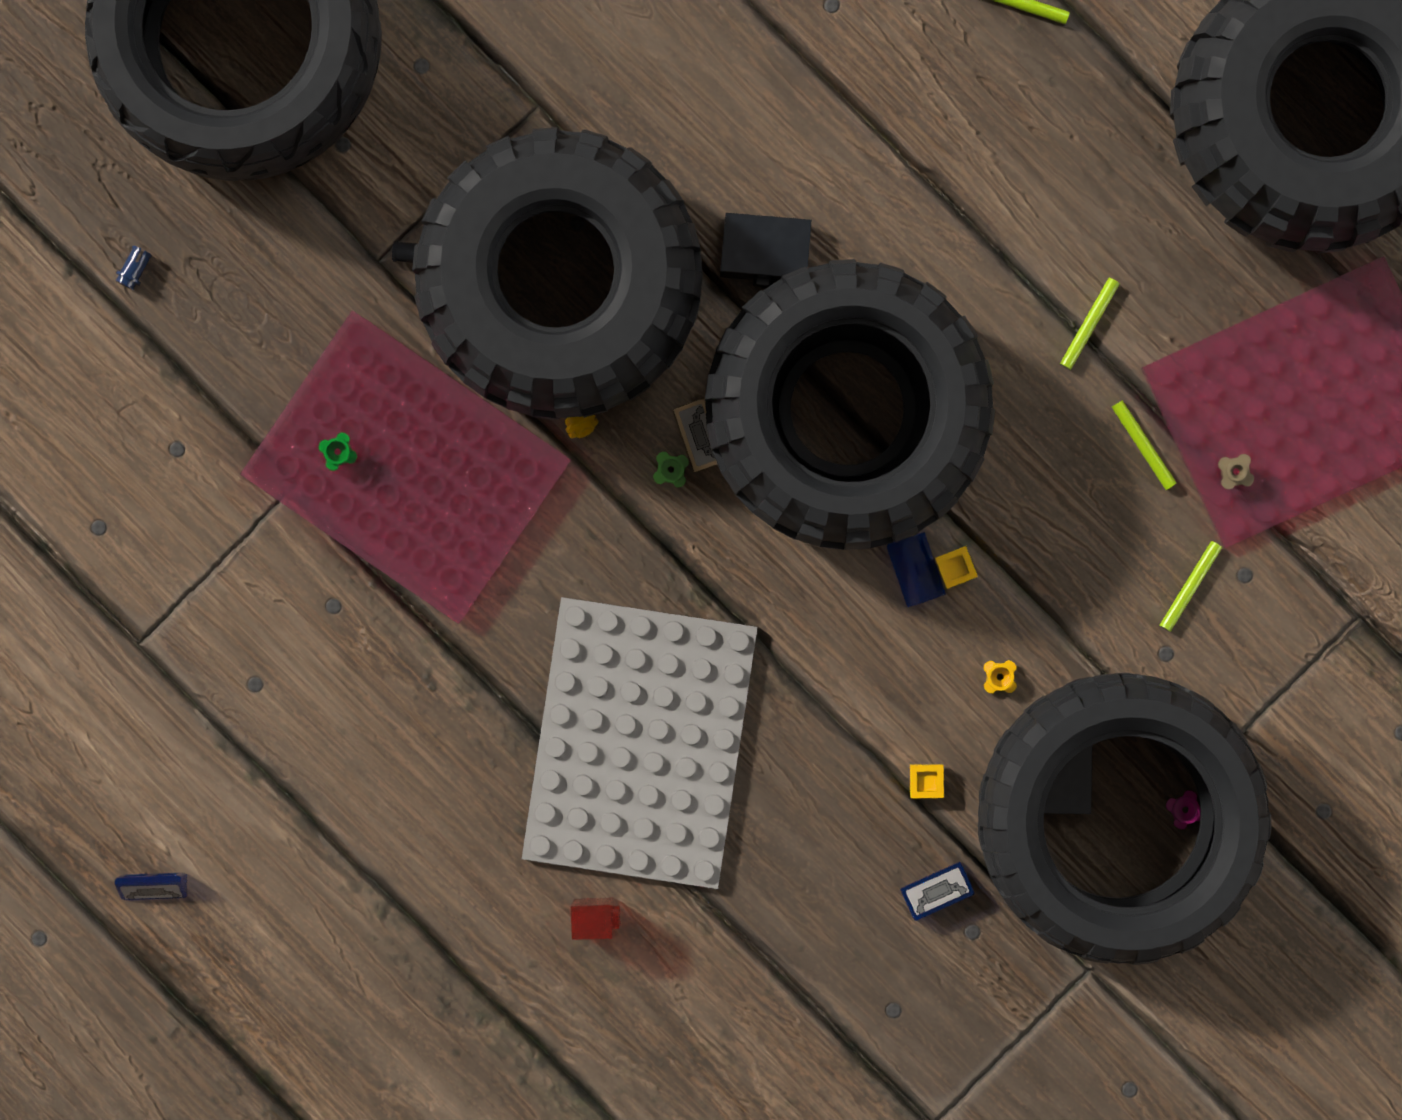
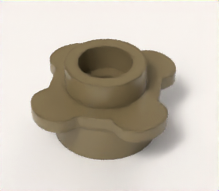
(1227, 466)

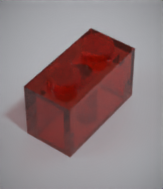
(594, 918)

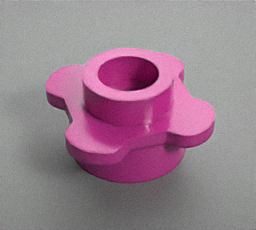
(1176, 805)

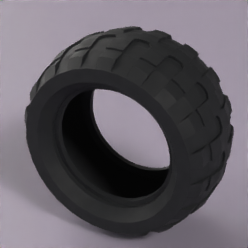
(1211, 881)

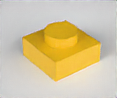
(956, 567)
(926, 781)

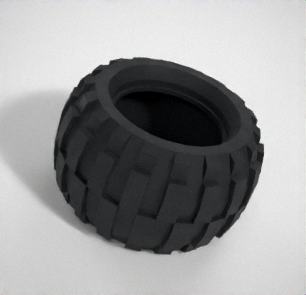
(1244, 159)
(867, 313)
(576, 366)

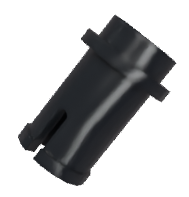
(403, 251)

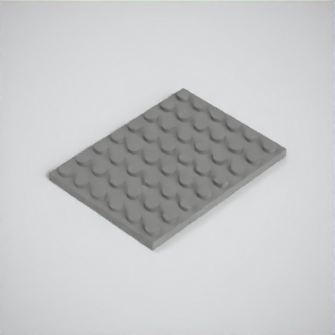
(639, 743)

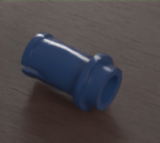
(133, 270)

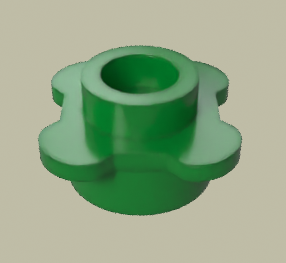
(328, 449)

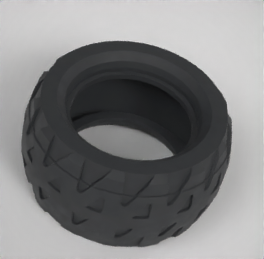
(240, 142)

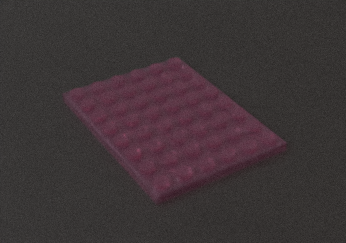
(1299, 392)
(435, 475)

